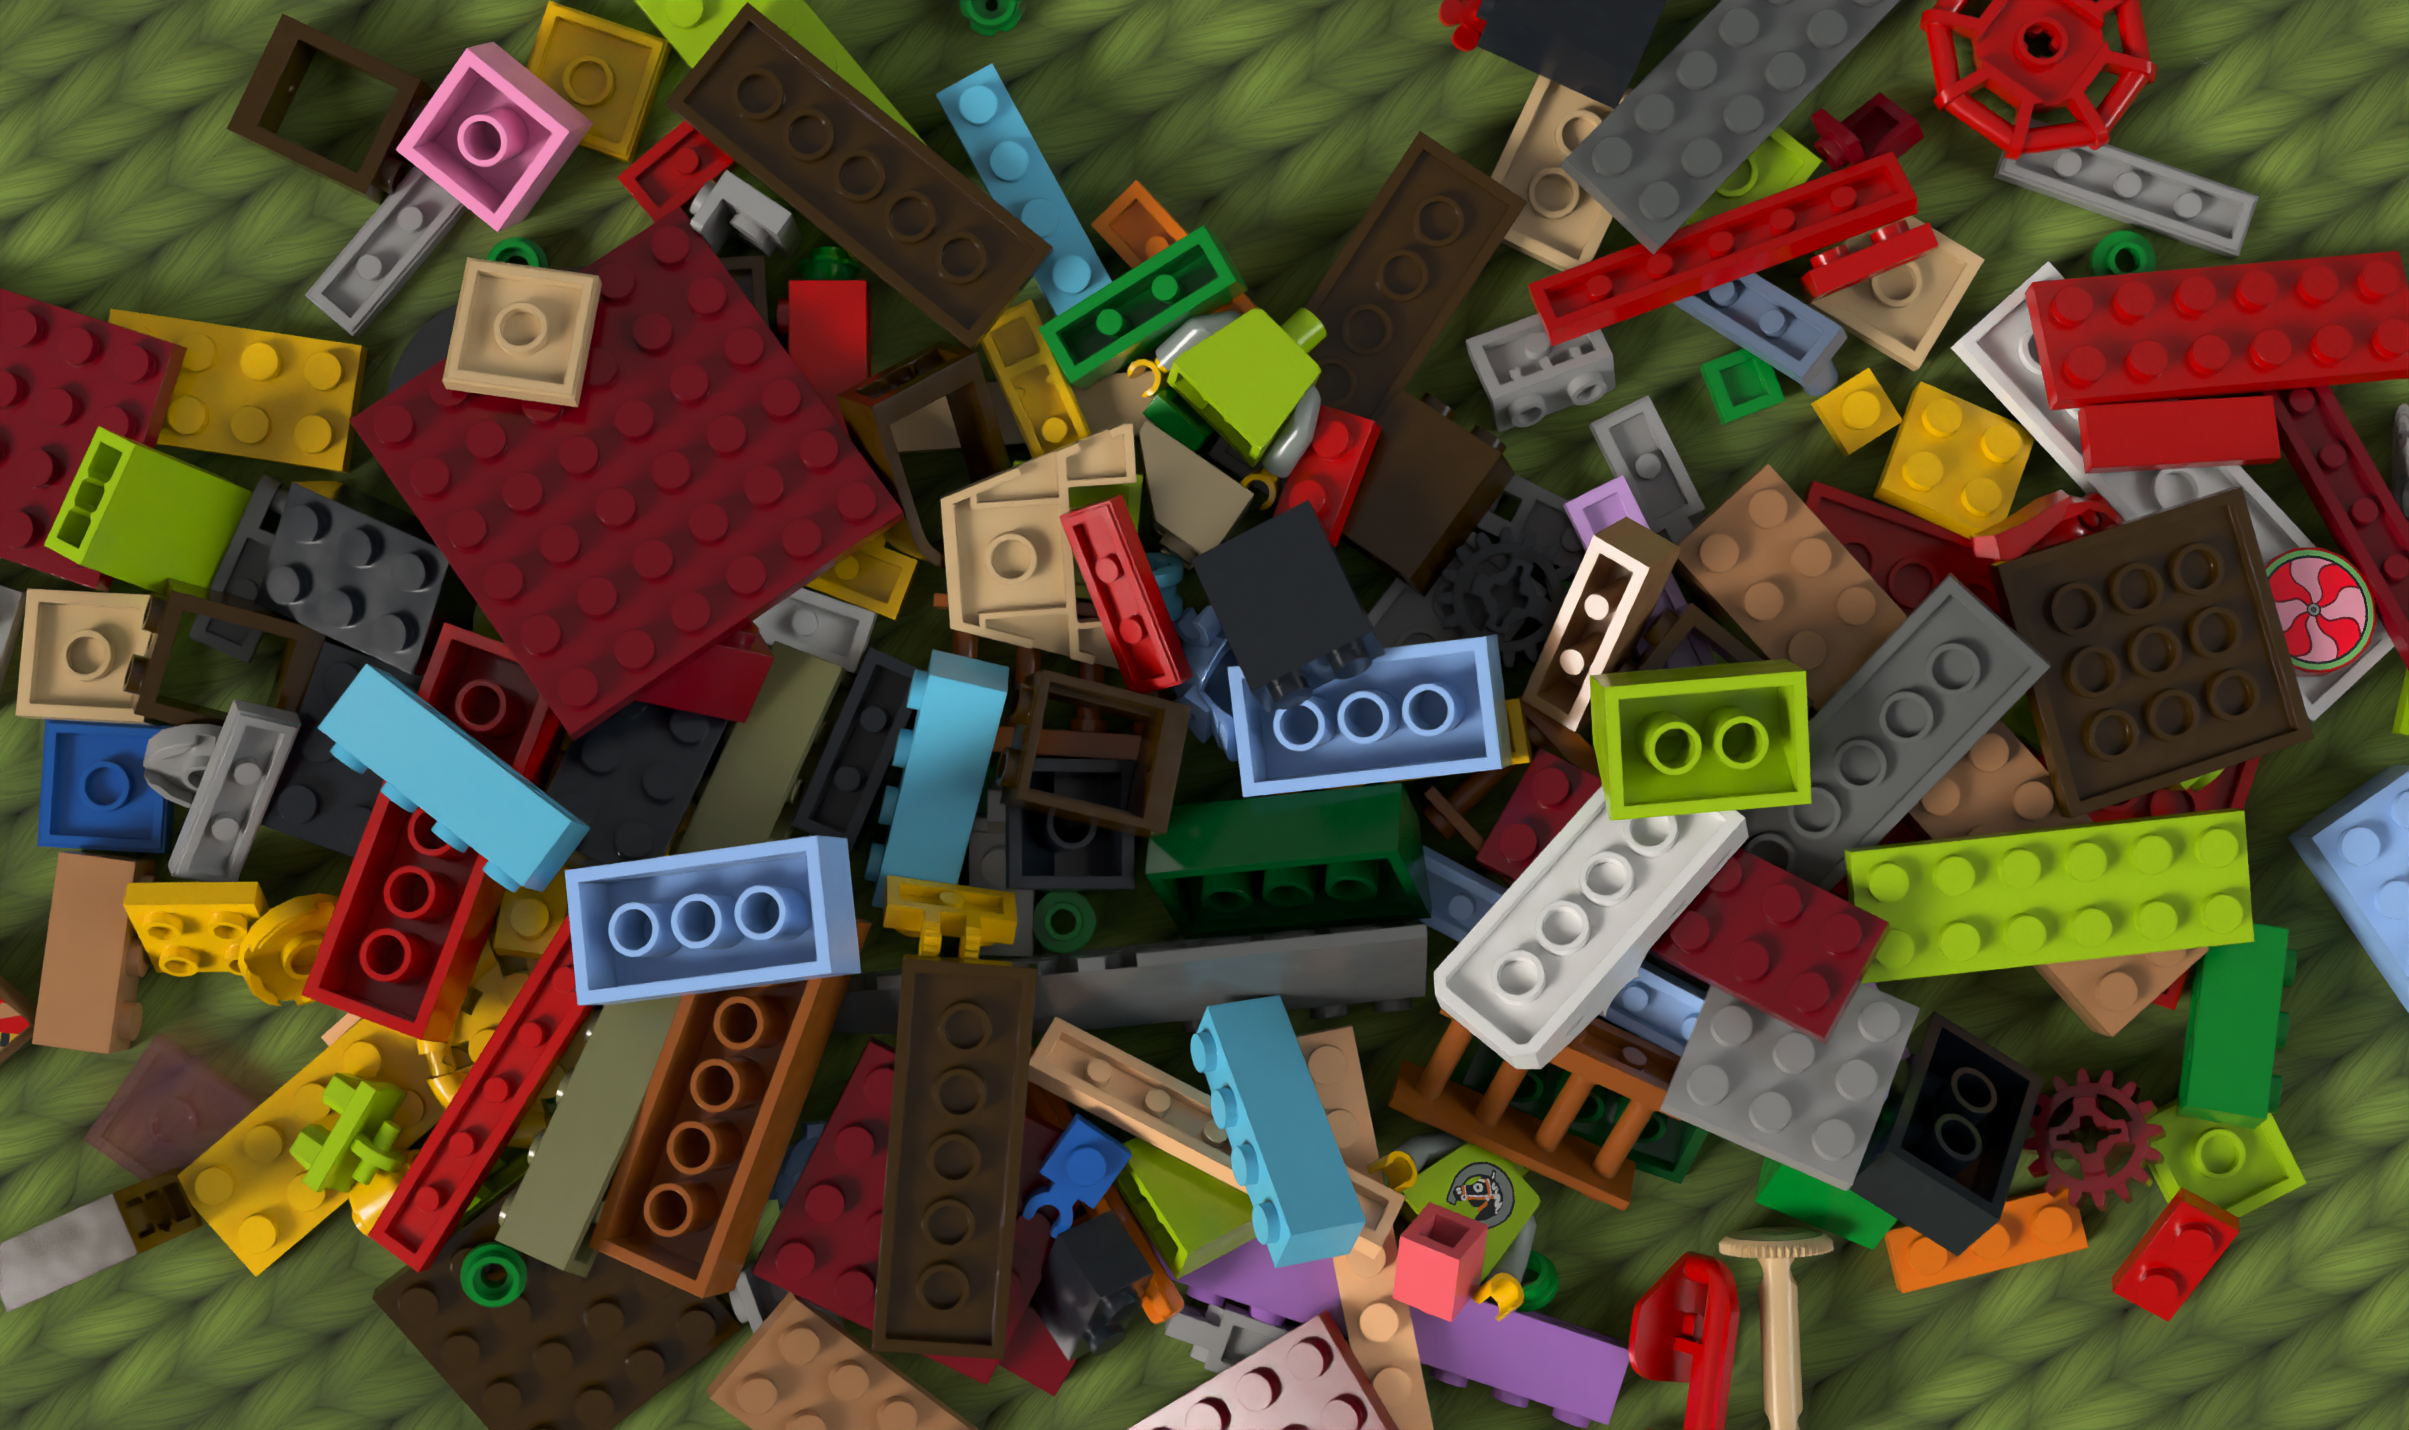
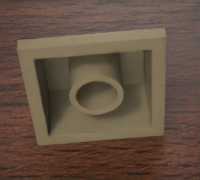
(1187, 497)

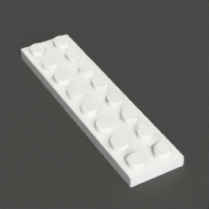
(2006, 360)

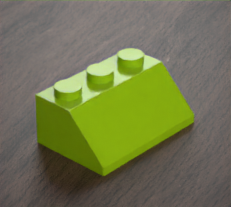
(1702, 738)

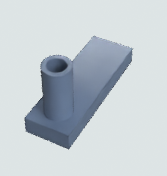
(1773, 329)

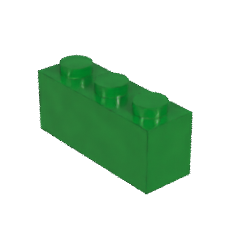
(1142, 308)
(2236, 1029)

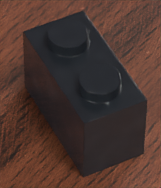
(1091, 1286)

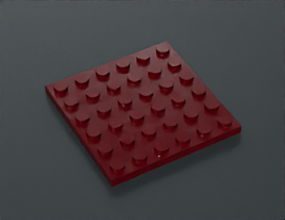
(655, 509)

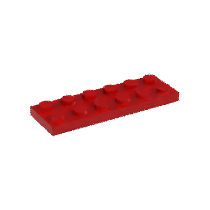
(2221, 329)

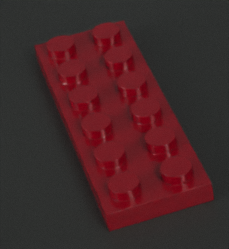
(1745, 932)

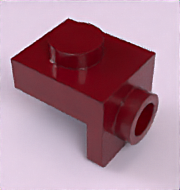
(1866, 133)

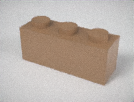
(1600, 618)
(92, 955)

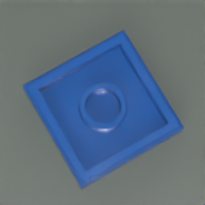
(98, 789)

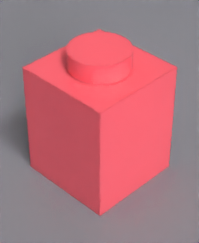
(1440, 1261)

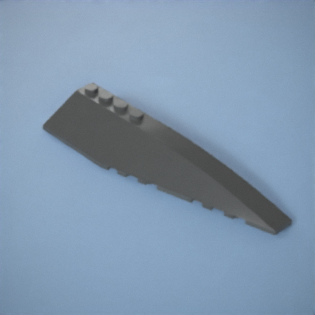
(1182, 977)

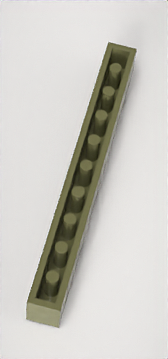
(739, 804)

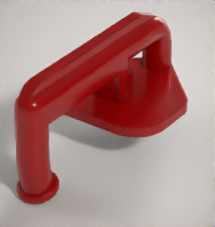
(1688, 1335)

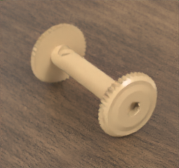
(1778, 1311)

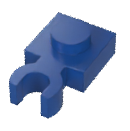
(1079, 1167)

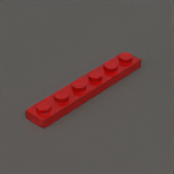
(1724, 248)
(485, 1110)

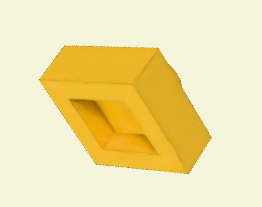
(1856, 412)

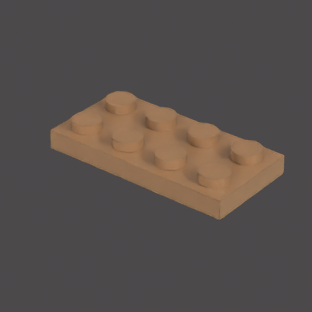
(818, 1376)

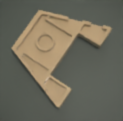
(1011, 554)

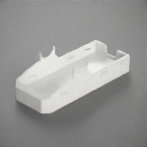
(1579, 926)

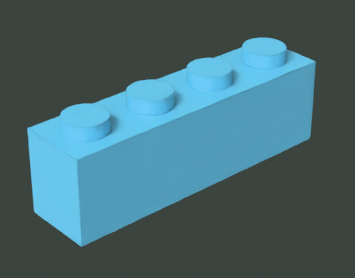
(1023, 184)
(942, 771)
(453, 779)
(1277, 1131)

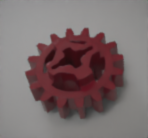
(2097, 1167)

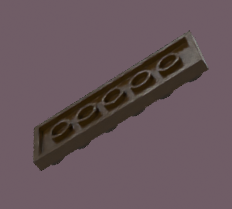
(859, 176)
(1399, 281)
(954, 1156)

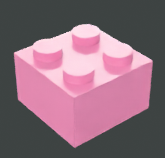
(494, 135)

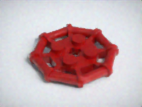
(2041, 82)

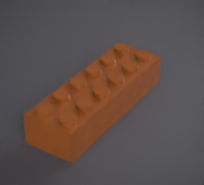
(717, 1129)

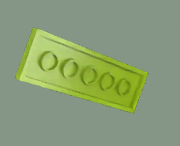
(2055, 893)

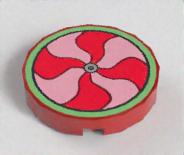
(2321, 608)

